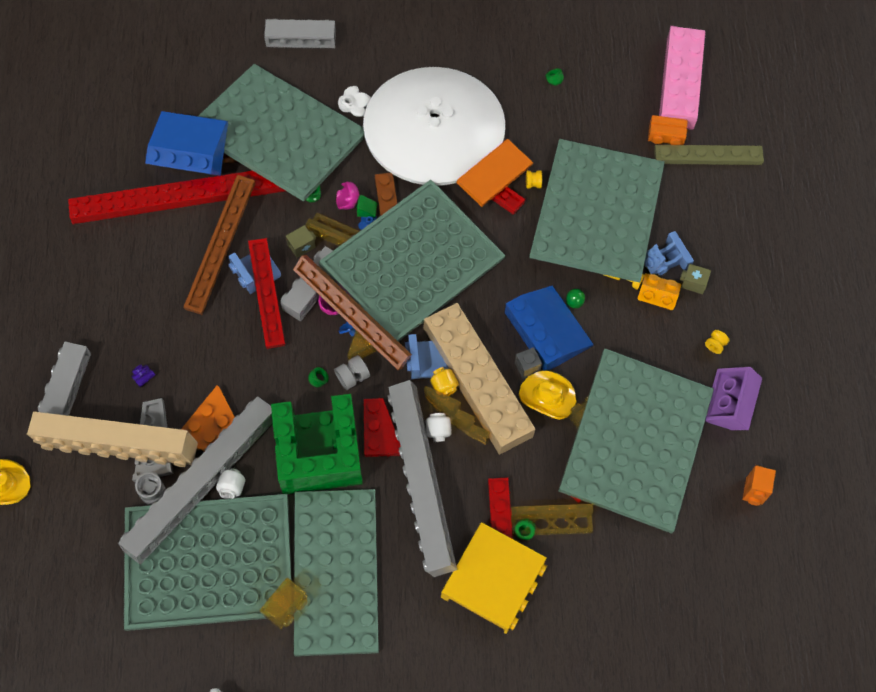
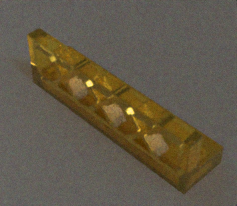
(328, 232)
(554, 512)

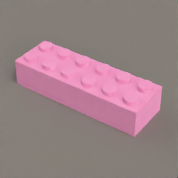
(682, 74)

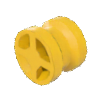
(534, 179)
(717, 341)

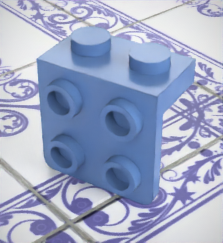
(244, 270)
(424, 358)

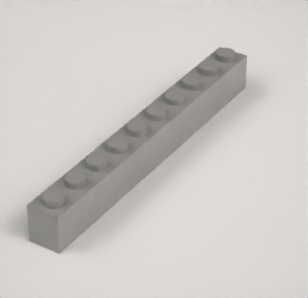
(422, 479)
(196, 481)

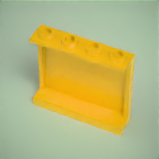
(495, 577)

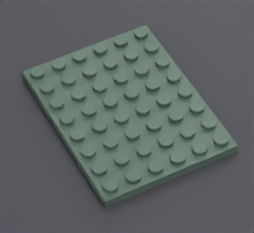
(283, 131)
(598, 210)
(412, 260)
(637, 441)
(211, 566)

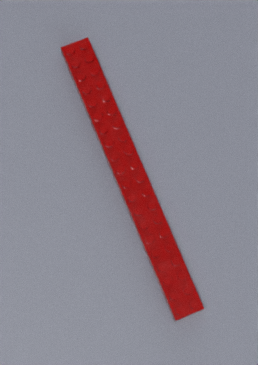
(162, 197)

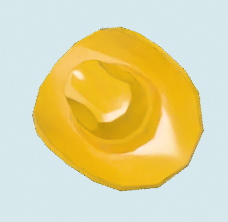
(548, 394)
(13, 482)

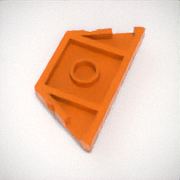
(209, 419)

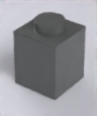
(528, 362)

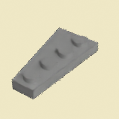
(153, 414)

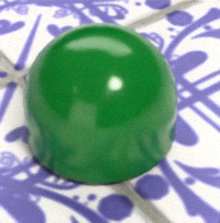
(555, 79)
(575, 298)
(314, 381)
(522, 525)

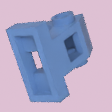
(675, 253)

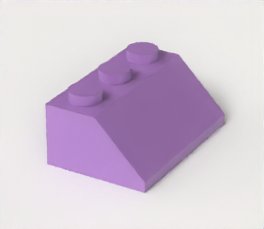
(734, 398)

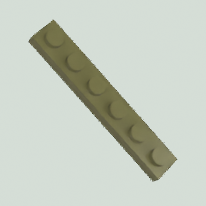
(709, 154)

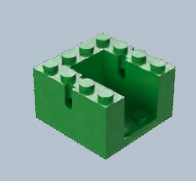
(306, 447)

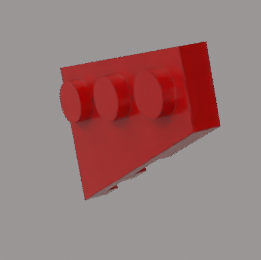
(379, 430)

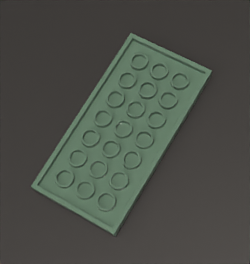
(337, 571)

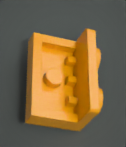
(659, 291)

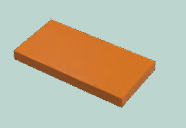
(494, 172)

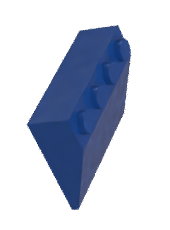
(188, 143)
(547, 326)

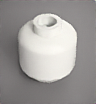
(438, 427)
(230, 484)

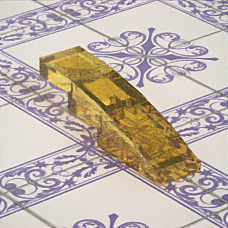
(459, 418)

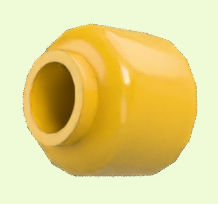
(444, 381)

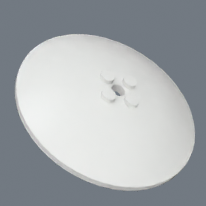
(428, 147)

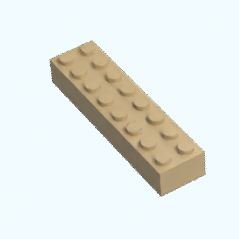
(479, 378)
(113, 438)

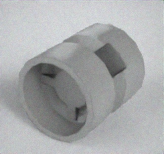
(352, 372)
(149, 487)

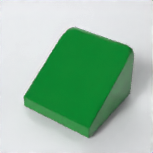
(366, 207)

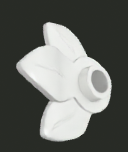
(355, 101)

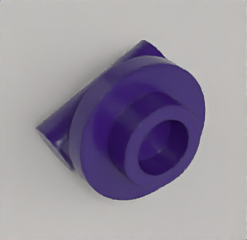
(142, 374)

